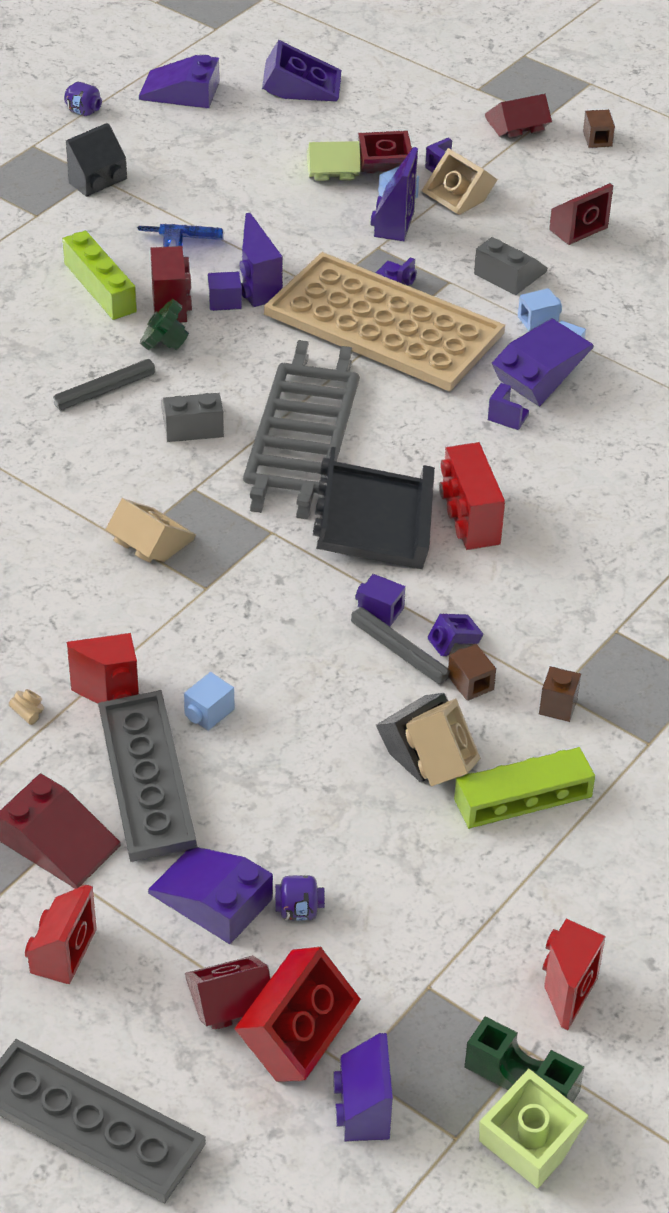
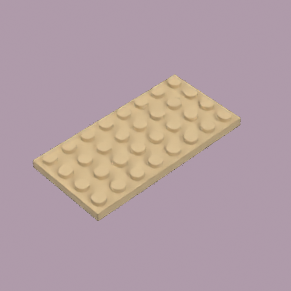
(385, 320)

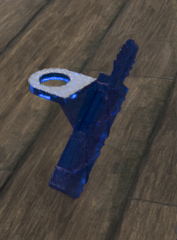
(177, 232)

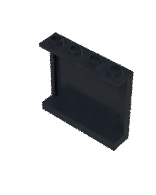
(374, 513)

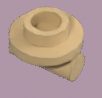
(27, 705)

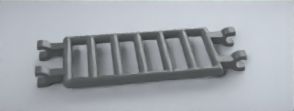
(307, 488)

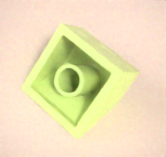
(333, 160)
(532, 1128)

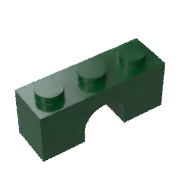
(498, 1058)

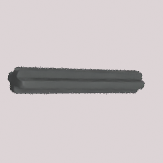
(104, 384)
(400, 645)

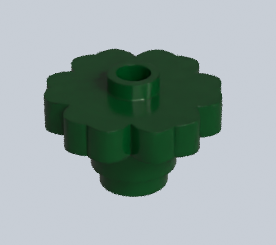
(165, 328)

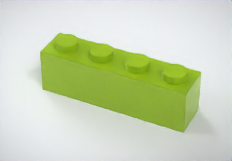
(99, 275)
(524, 787)

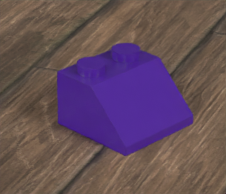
(365, 1091)

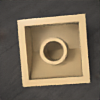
(458, 183)
(147, 531)
(442, 743)

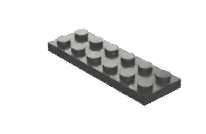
(147, 776)
(95, 1121)

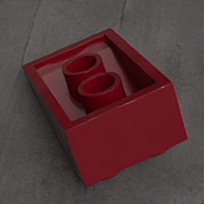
(56, 831)

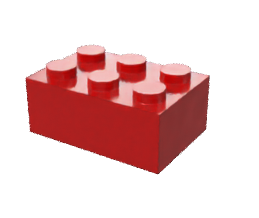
(472, 496)
(298, 1014)

